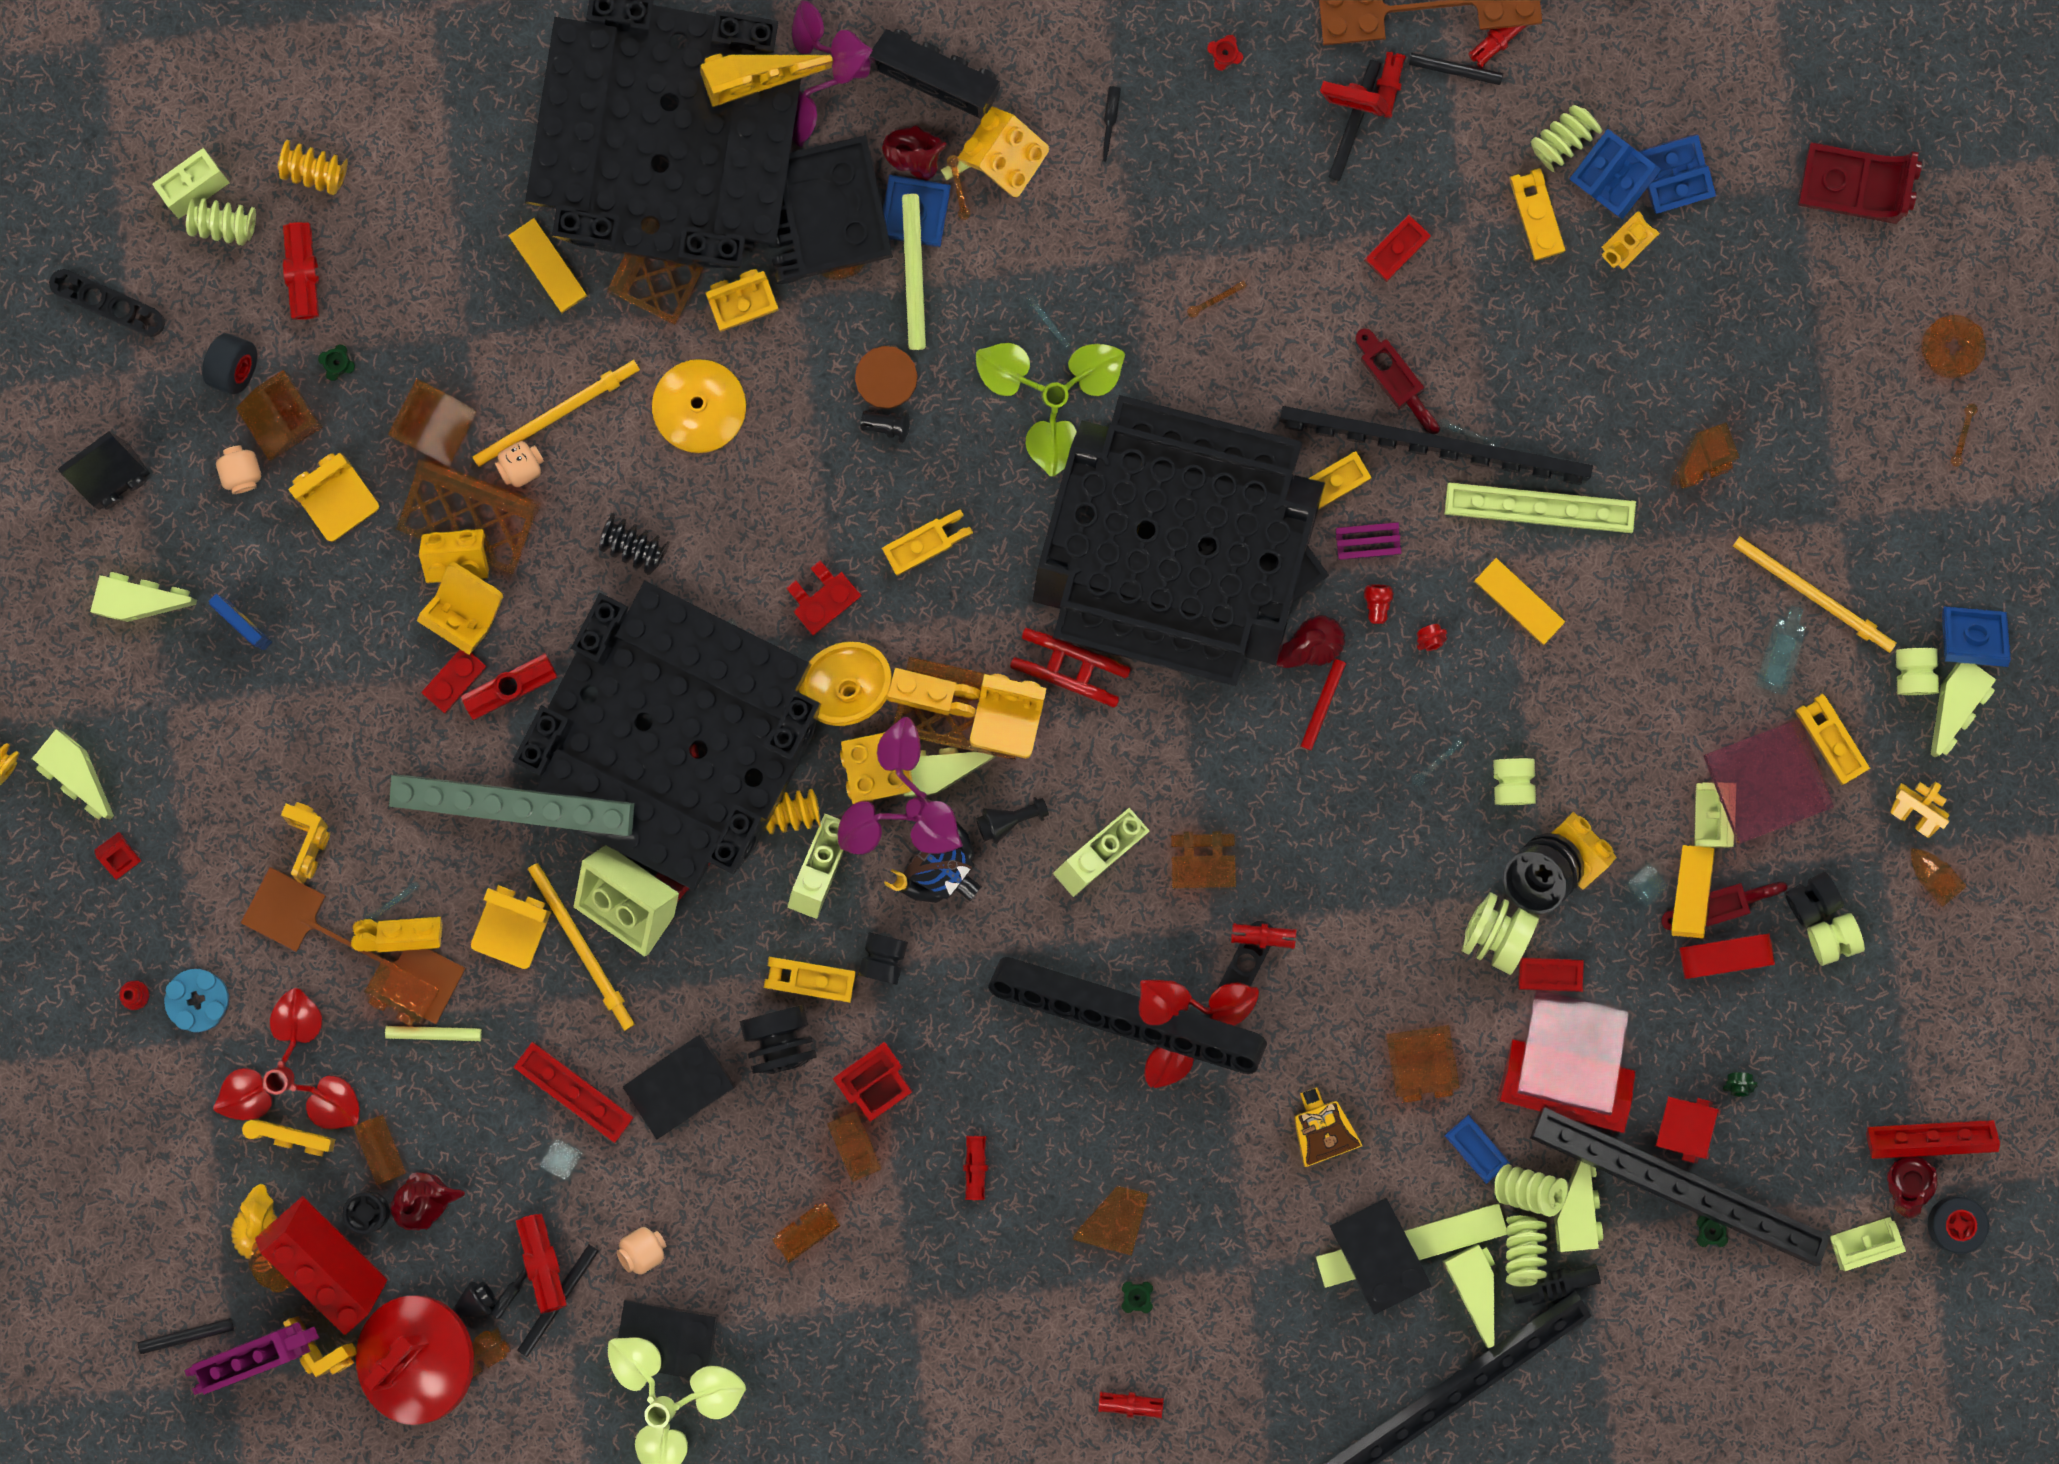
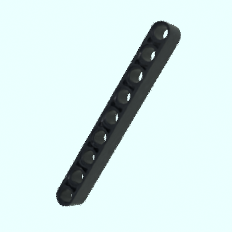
(1119, 1014)

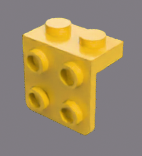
(1004, 151)
(334, 496)
(462, 608)
(1007, 715)
(865, 775)
(304, 818)
(510, 927)
(319, 1365)

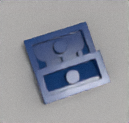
(1615, 174)
(1682, 176)

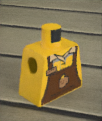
(1323, 1129)

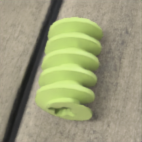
(1564, 135)
(219, 222)
(1530, 1190)
(1524, 1250)

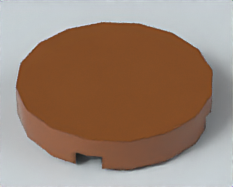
(886, 377)

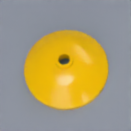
(701, 428)
(846, 670)

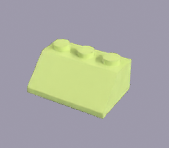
(624, 899)

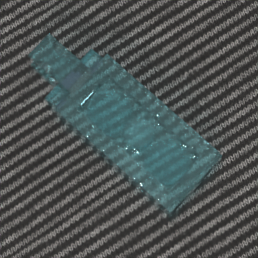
(1781, 653)

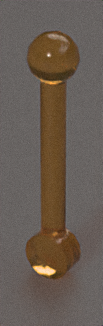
(963, 213)
(1193, 311)
(1970, 410)

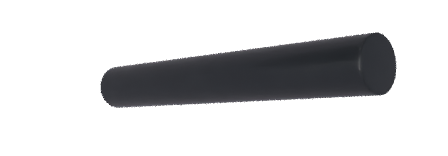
(1455, 69)
(185, 1336)

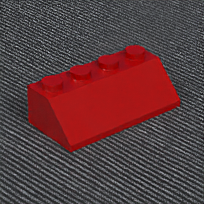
(1615, 1122)
(322, 1264)

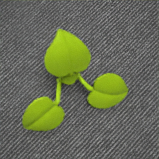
(1096, 370)

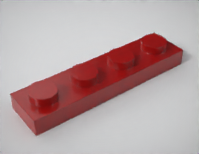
(573, 1092)
(1933, 1139)

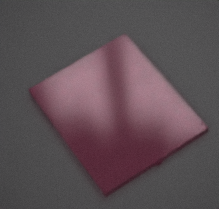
(1768, 781)
(1573, 1052)

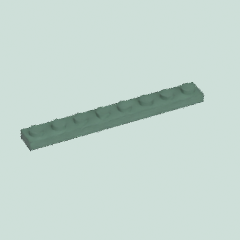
(512, 805)

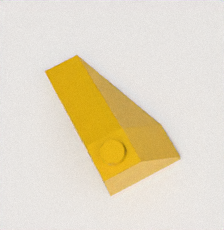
(744, 75)

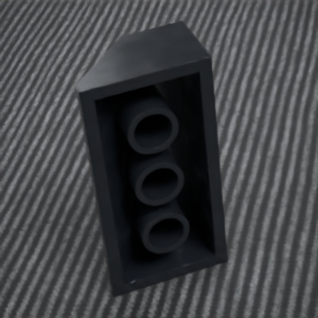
(934, 73)

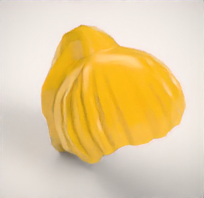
(253, 1218)

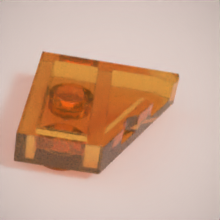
(1115, 1221)

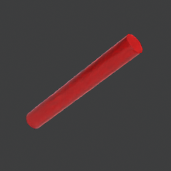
(1323, 704)

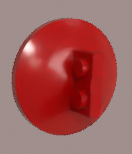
(414, 1359)

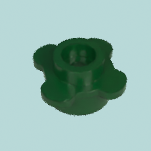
(327, 360)
(1740, 1084)
(1718, 1238)
(1143, 1303)

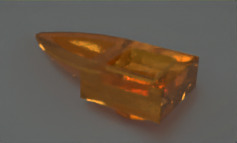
(1936, 876)

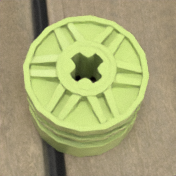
(1499, 933)

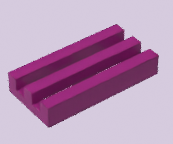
(1367, 541)

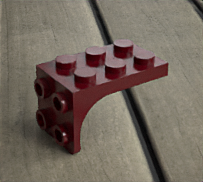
(1859, 183)

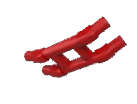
(1078, 685)

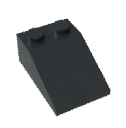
(105, 471)
(679, 1086)
(1380, 1256)
(680, 1335)

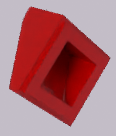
(117, 855)

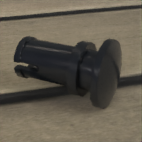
(887, 424)

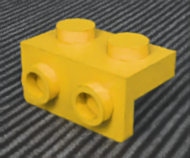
(741, 300)
(462, 547)
(1594, 851)

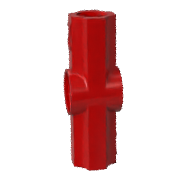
(300, 271)
(490, 695)
(541, 1263)

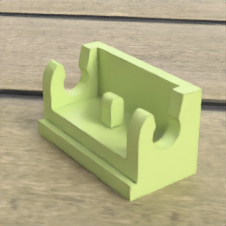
(194, 178)
(1711, 822)
(1867, 1244)

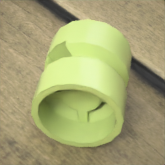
(1917, 671)
(1514, 781)
(1836, 939)

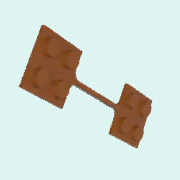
(1364, 19)
(288, 910)

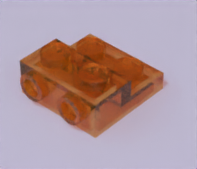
(1422, 1063)

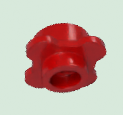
(1229, 44)
(1431, 637)

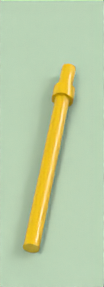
(608, 381)
(1866, 629)
(612, 999)

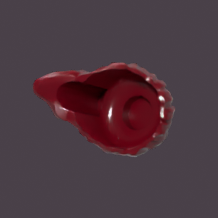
(913, 151)
(1314, 643)
(1911, 1184)
(421, 1201)

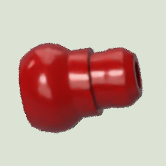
(1378, 602)
(134, 995)

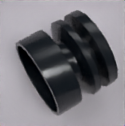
(1543, 873)
(778, 1040)

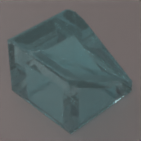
(1646, 885)

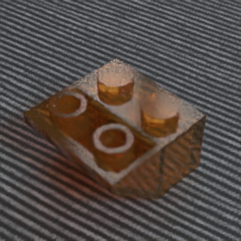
(278, 415)
(432, 423)
(1705, 453)

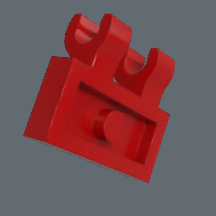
(827, 602)

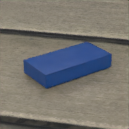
(1476, 1149)

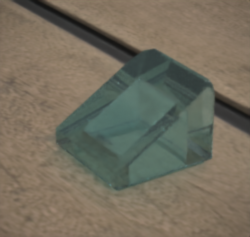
(561, 1159)

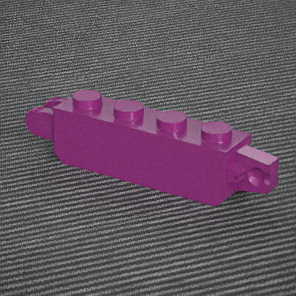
(251, 1358)

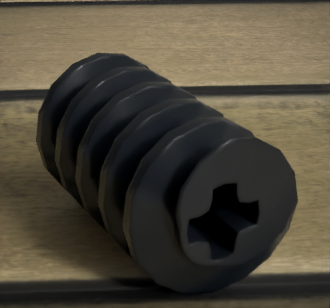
(632, 545)

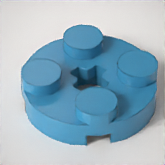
(211, 1010)

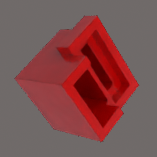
(874, 1082)
(1688, 1128)

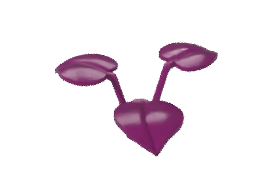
(849, 62)
(935, 821)

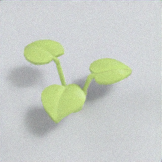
(714, 1388)

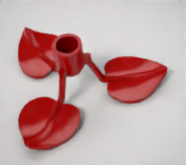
(1166, 998)
(247, 1095)

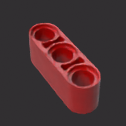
(1727, 956)

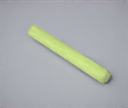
(913, 271)

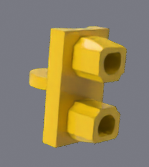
(1629, 241)
(1932, 815)

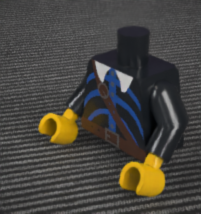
(939, 875)

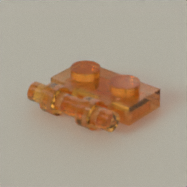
(1203, 871)

